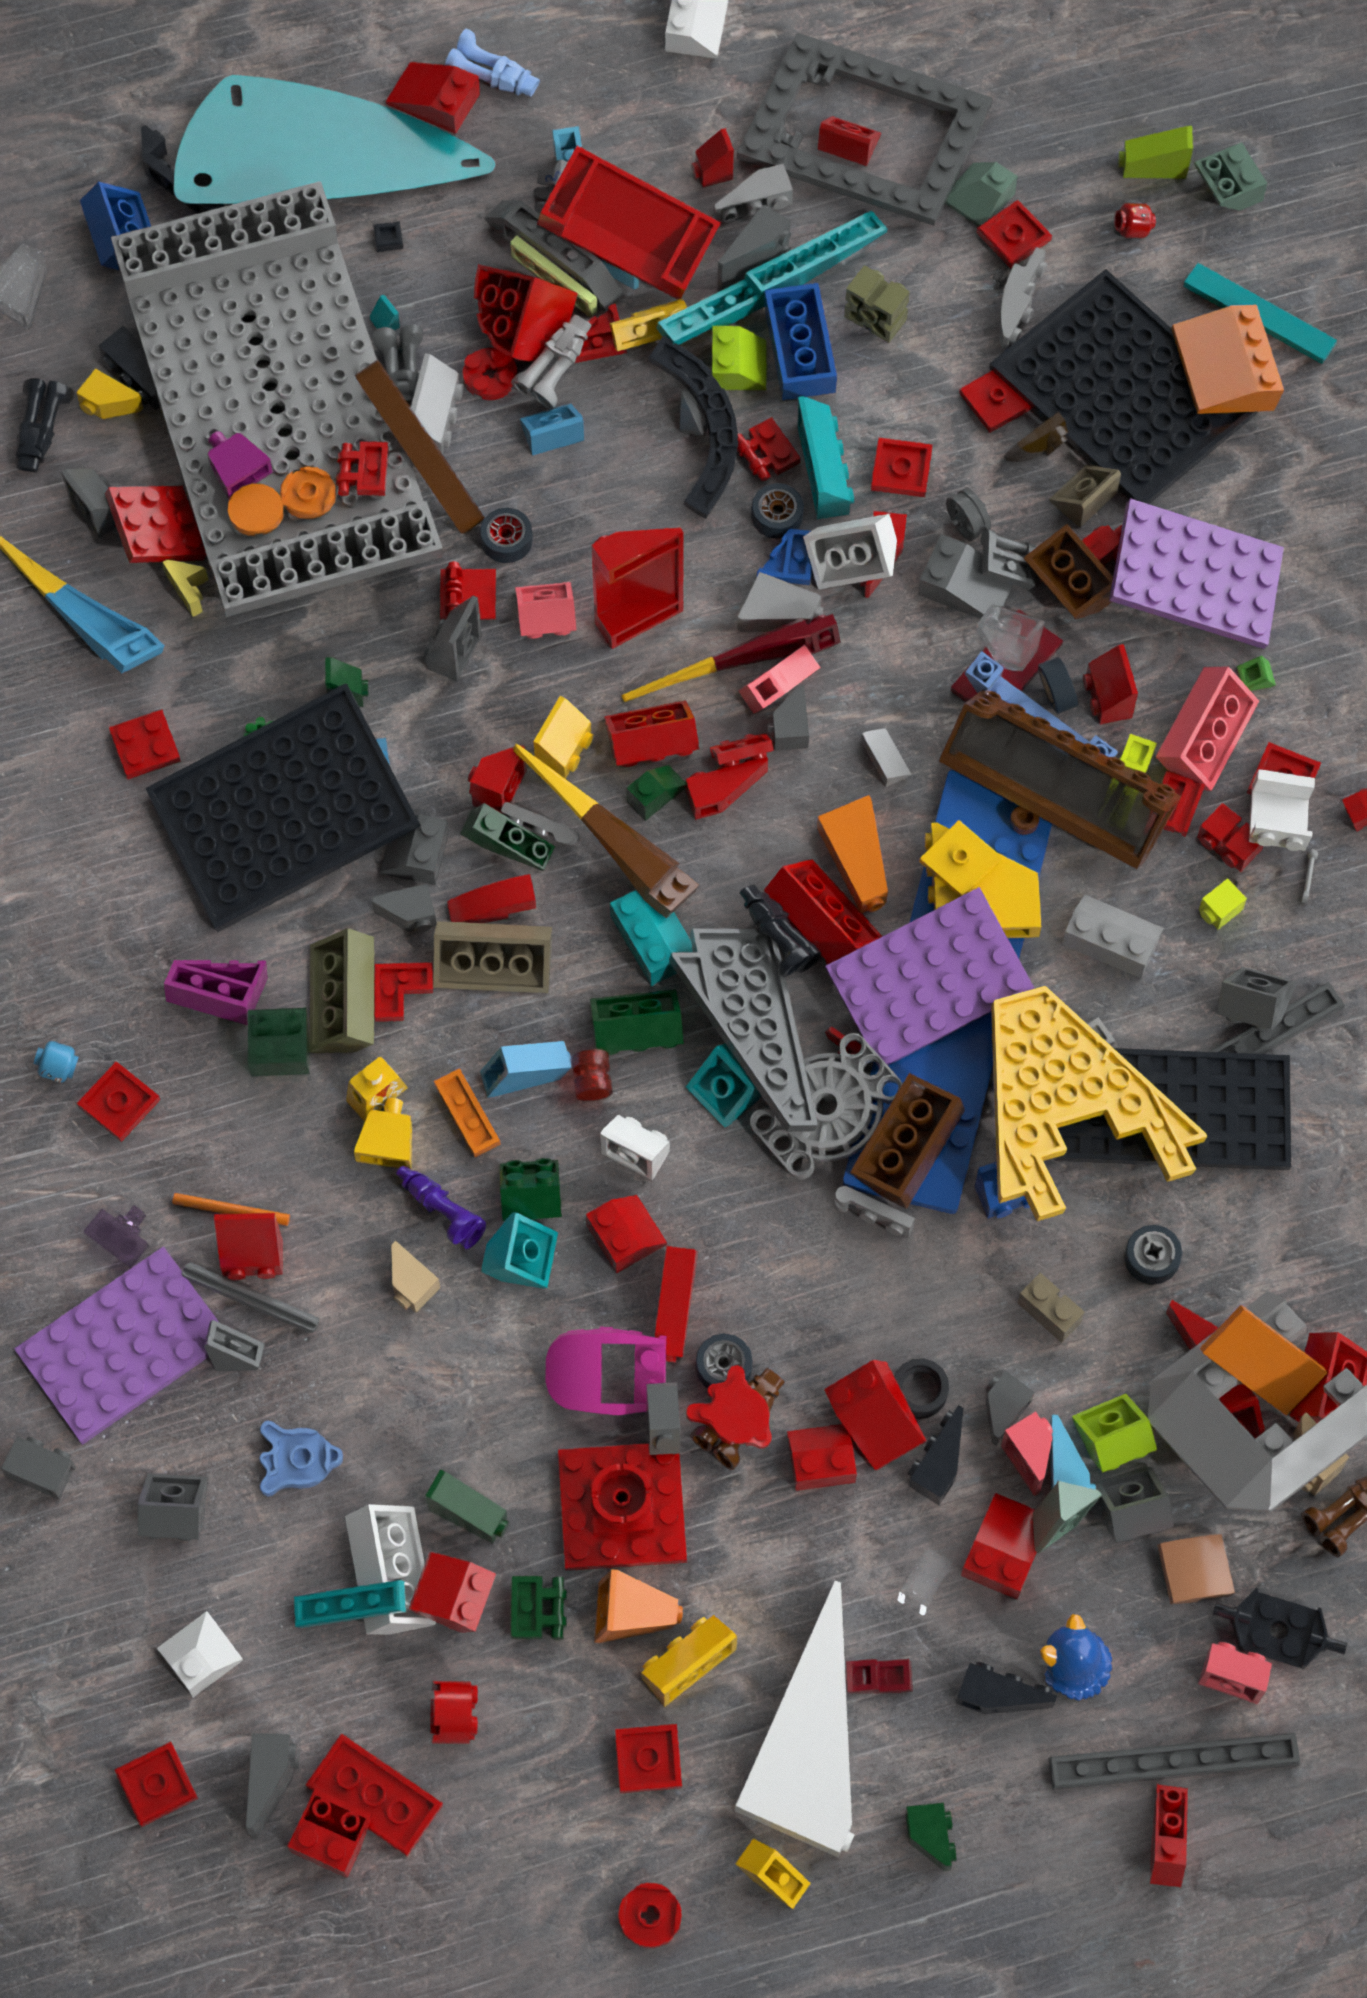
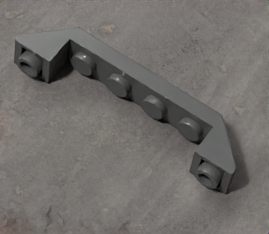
(578, 262)

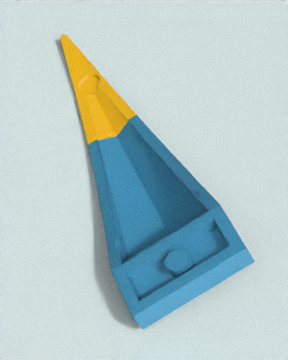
(105, 631)

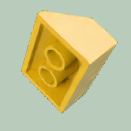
(688, 1659)

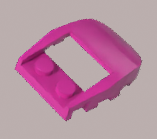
(576, 1368)

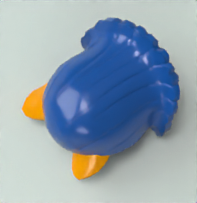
(1076, 1661)

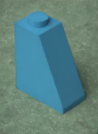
(525, 1067)

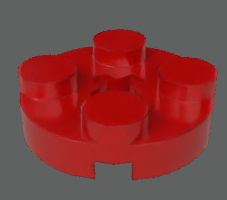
(484, 360)
(664, 1904)

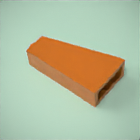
(855, 848)

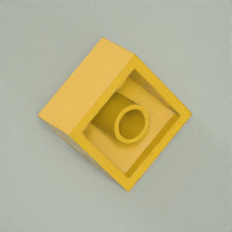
(563, 738)

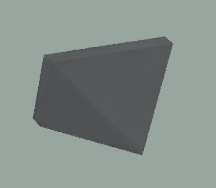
(691, 416)
(232, 1349)

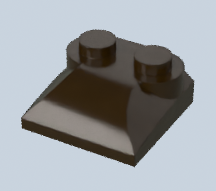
(1043, 439)

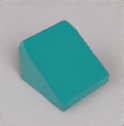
(385, 314)

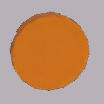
(308, 493)
(255, 509)

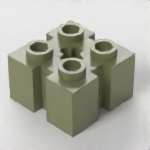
(876, 303)

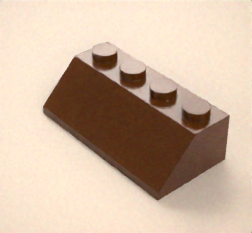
(908, 1140)

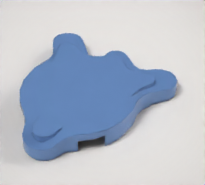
(297, 1458)

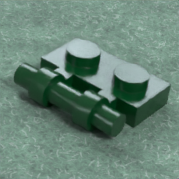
(527, 1607)

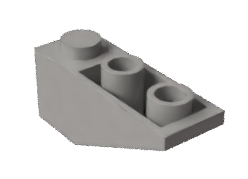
(765, 186)

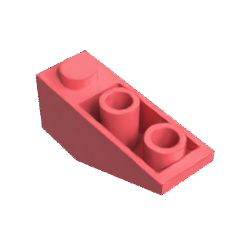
(779, 679)

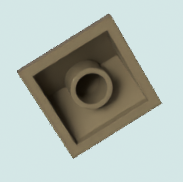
(1086, 493)

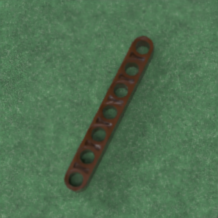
(419, 446)

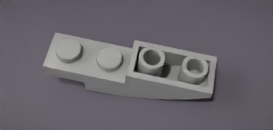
(1018, 297)

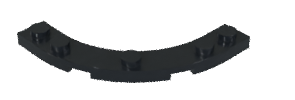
(719, 418)

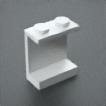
(1280, 810)

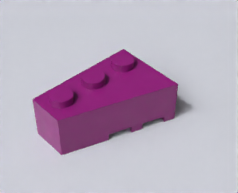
(216, 988)

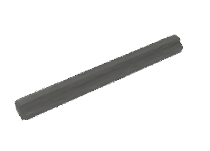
(250, 1297)

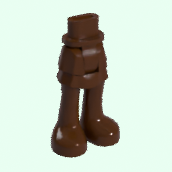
(728, 1455)
(1318, 1521)

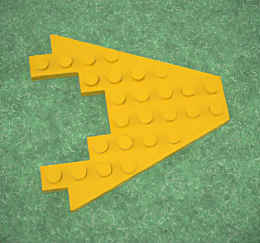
(1061, 1072)

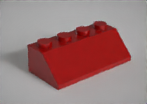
(820, 910)

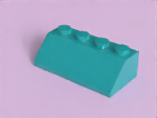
(823, 459)

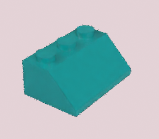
(649, 935)

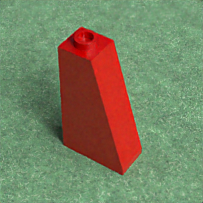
(676, 1299)

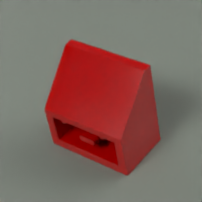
(330, 1833)

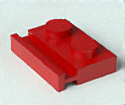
(1187, 805)

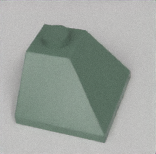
(982, 191)

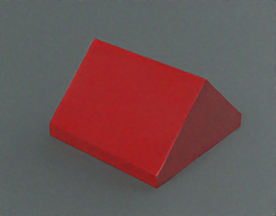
(847, 140)

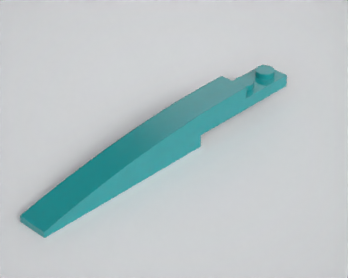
(784, 271)

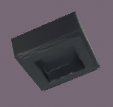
(388, 236)

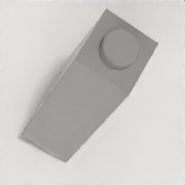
(776, 604)

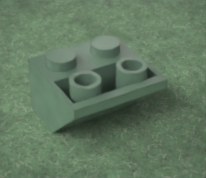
(1233, 177)

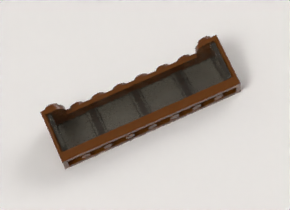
(1059, 777)

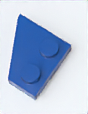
(790, 559)

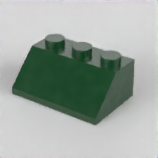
(637, 1021)

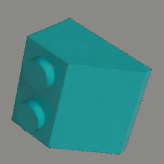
(723, 1086)

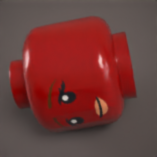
(1134, 220)

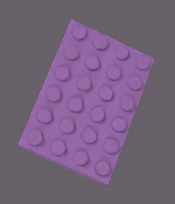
(1196, 573)
(929, 977)
(120, 1345)

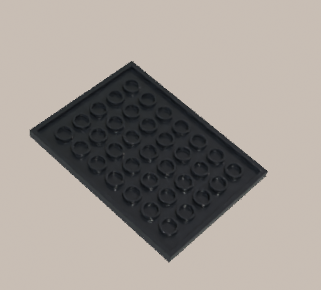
(1117, 386)
(282, 807)

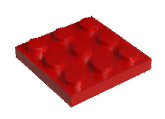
(155, 523)

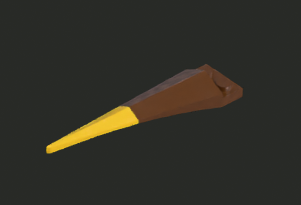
(644, 864)

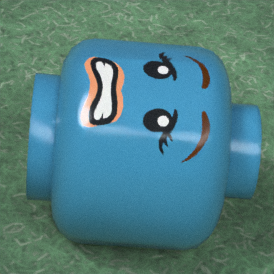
(56, 1061)

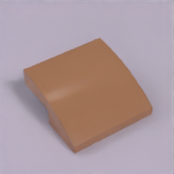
(1196, 1569)

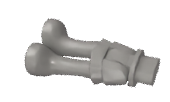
(564, 348)

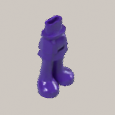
(465, 1226)

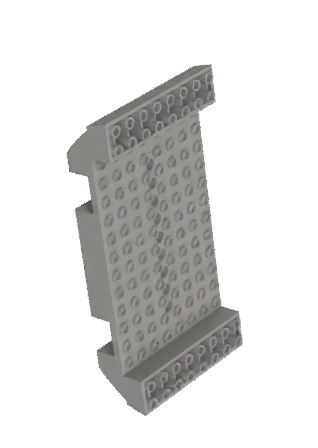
(188, 299)

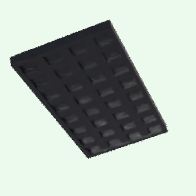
(1230, 1096)

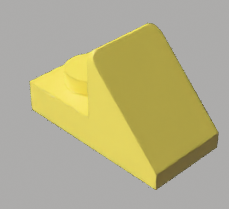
(185, 581)

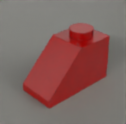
(714, 160)

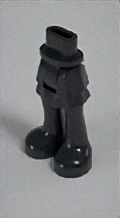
(35, 437)
(772, 920)

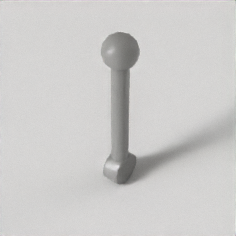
(1312, 855)

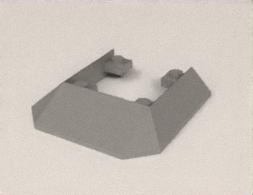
(1222, 1453)

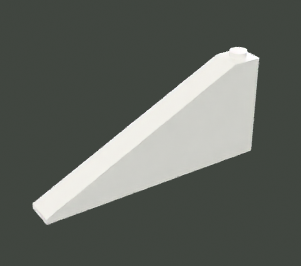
(804, 1763)

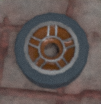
(784, 500)

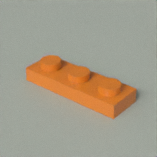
(467, 1112)

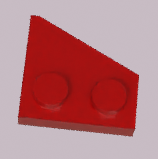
(600, 338)

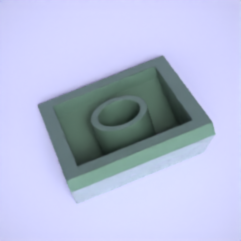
(1061, 1512)

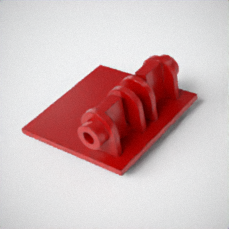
(461, 584)

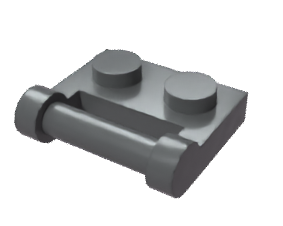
(1006, 565)

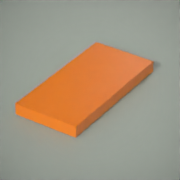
(1263, 1360)

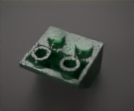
(278, 1042)

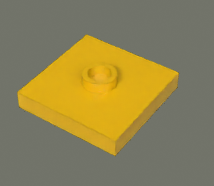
(960, 859)

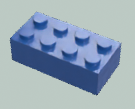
(800, 341)

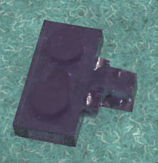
(119, 1234)

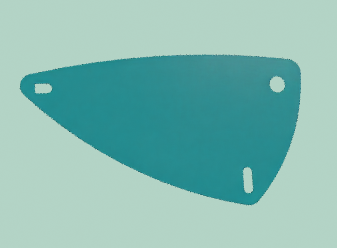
(307, 135)

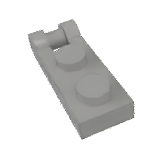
(873, 1211)

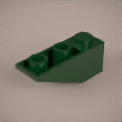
(506, 837)

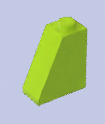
(1158, 155)

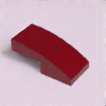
(879, 1676)

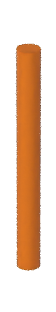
(224, 1207)

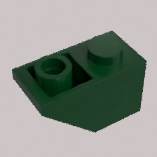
(929, 1833)

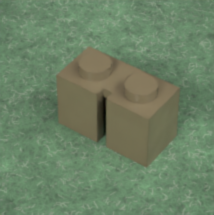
(1054, 1313)

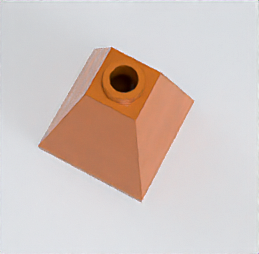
(632, 1608)

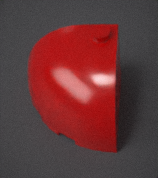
(520, 310)

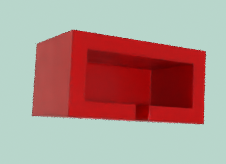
(1223, 836)

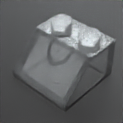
(1010, 636)

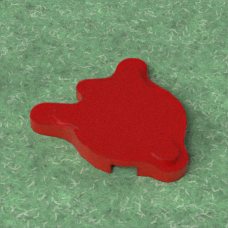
(735, 1413)

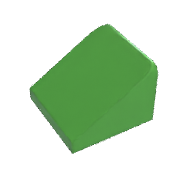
(1256, 674)

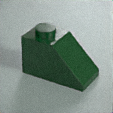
(339, 673)
(654, 790)

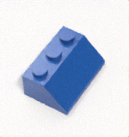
(109, 213)

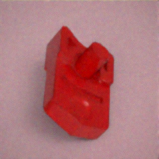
(836, 1037)

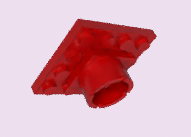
(617, 1534)

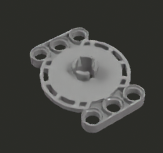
(854, 1094)

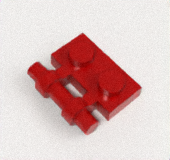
(773, 445)
(372, 468)
(750, 746)

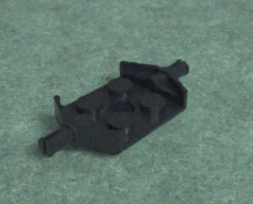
(1304, 1627)

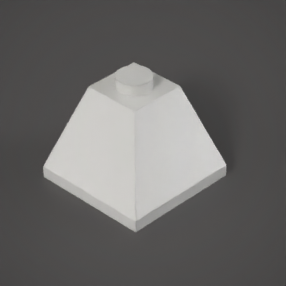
(200, 1654)

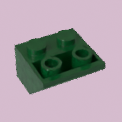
(530, 1189)

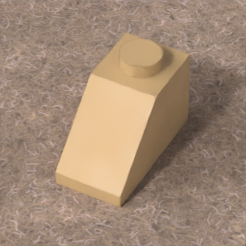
(411, 1280)

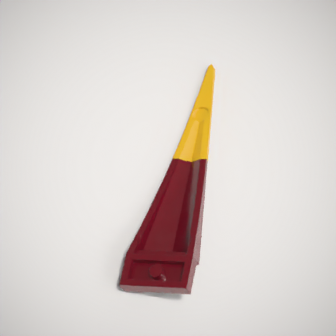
(775, 644)

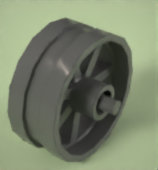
(968, 514)

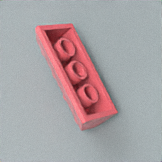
(1208, 726)

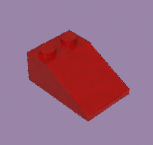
(436, 94)
(249, 1245)
(875, 1413)
(1003, 1547)

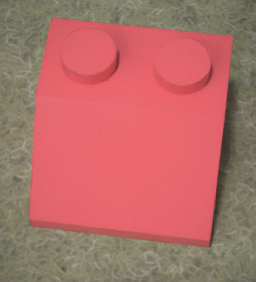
(546, 609)
(1029, 1448)
(1235, 1672)

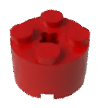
(452, 1712)

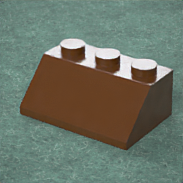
(1072, 573)

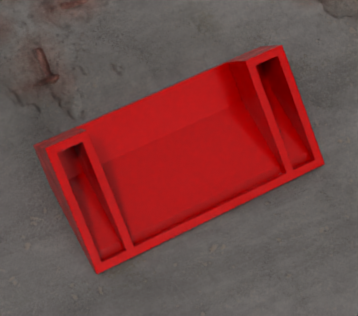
(628, 223)
(637, 581)

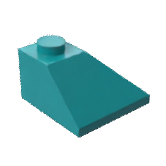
(521, 1252)

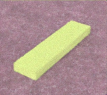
(551, 273)

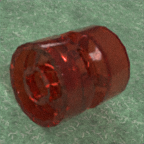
(591, 1076)

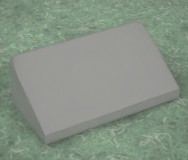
(884, 756)

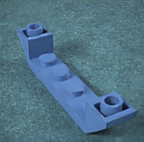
(986, 675)

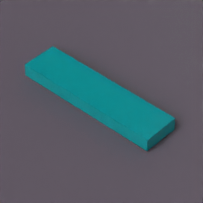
(349, 1604)

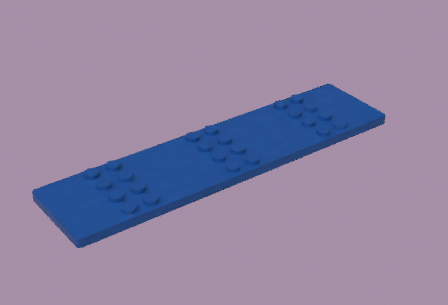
(963, 1058)

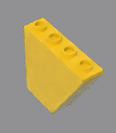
(1008, 887)

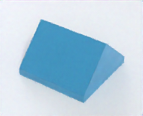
(553, 429)

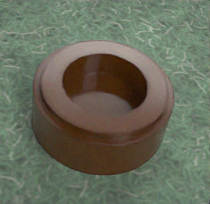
(1023, 821)

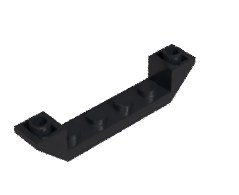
(158, 169)

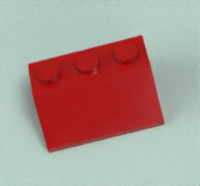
(652, 733)
(1335, 1355)

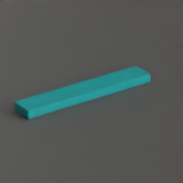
(1275, 320)

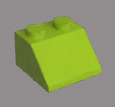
(738, 358)
(1115, 1432)

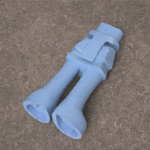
(506, 74)

